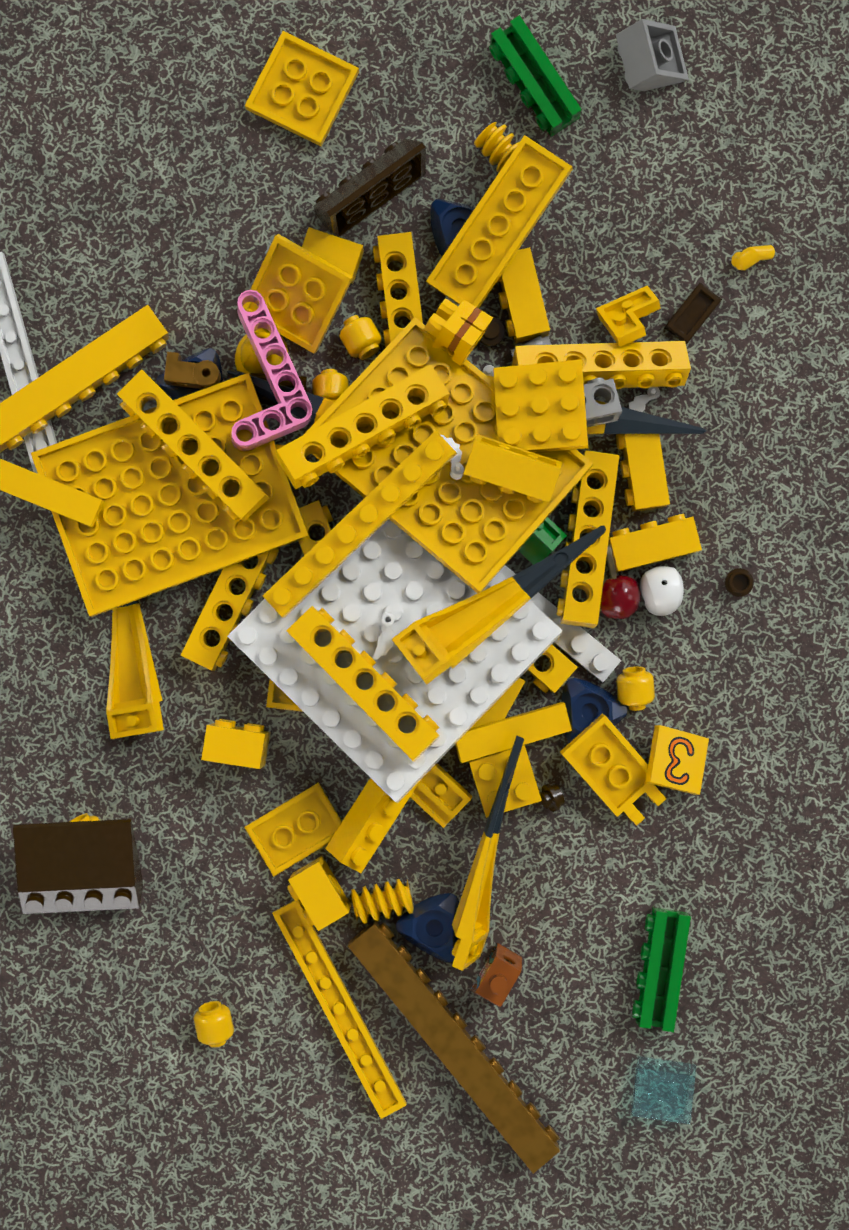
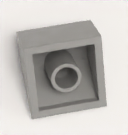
(651, 55)

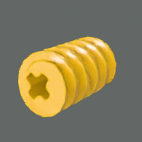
(496, 144)
(382, 901)

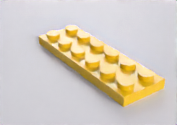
(499, 223)

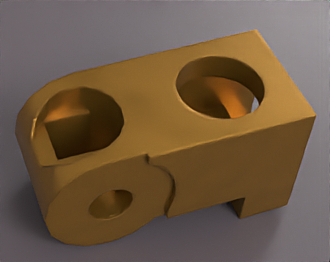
(190, 374)

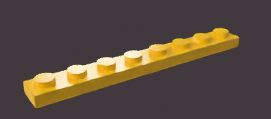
(360, 524)
(340, 1009)

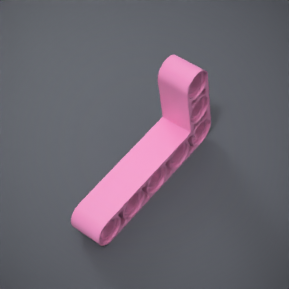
(275, 374)

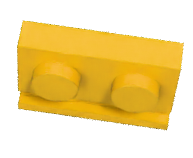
(440, 795)

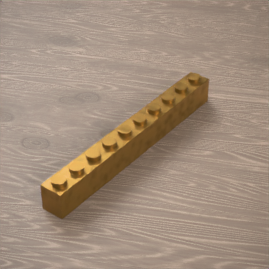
(454, 1046)

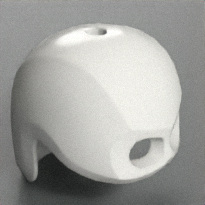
(661, 598)

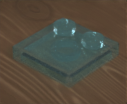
(663, 1090)

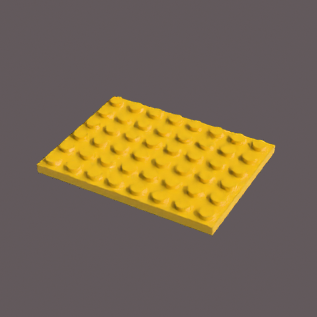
(155, 517)
(457, 521)

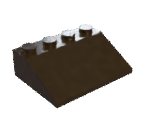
(372, 187)
(77, 866)

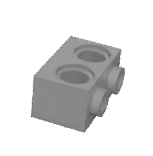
(601, 413)

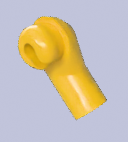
(752, 255)

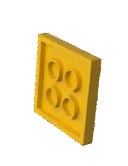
(302, 88)
(299, 292)
(541, 406)

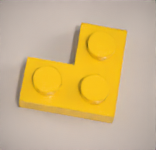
(623, 315)

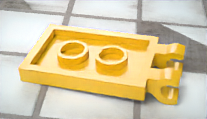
(611, 768)

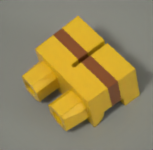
(458, 328)

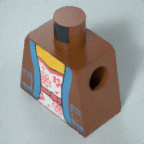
(498, 975)

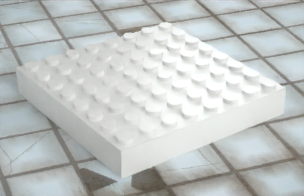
(400, 578)

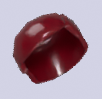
(620, 597)

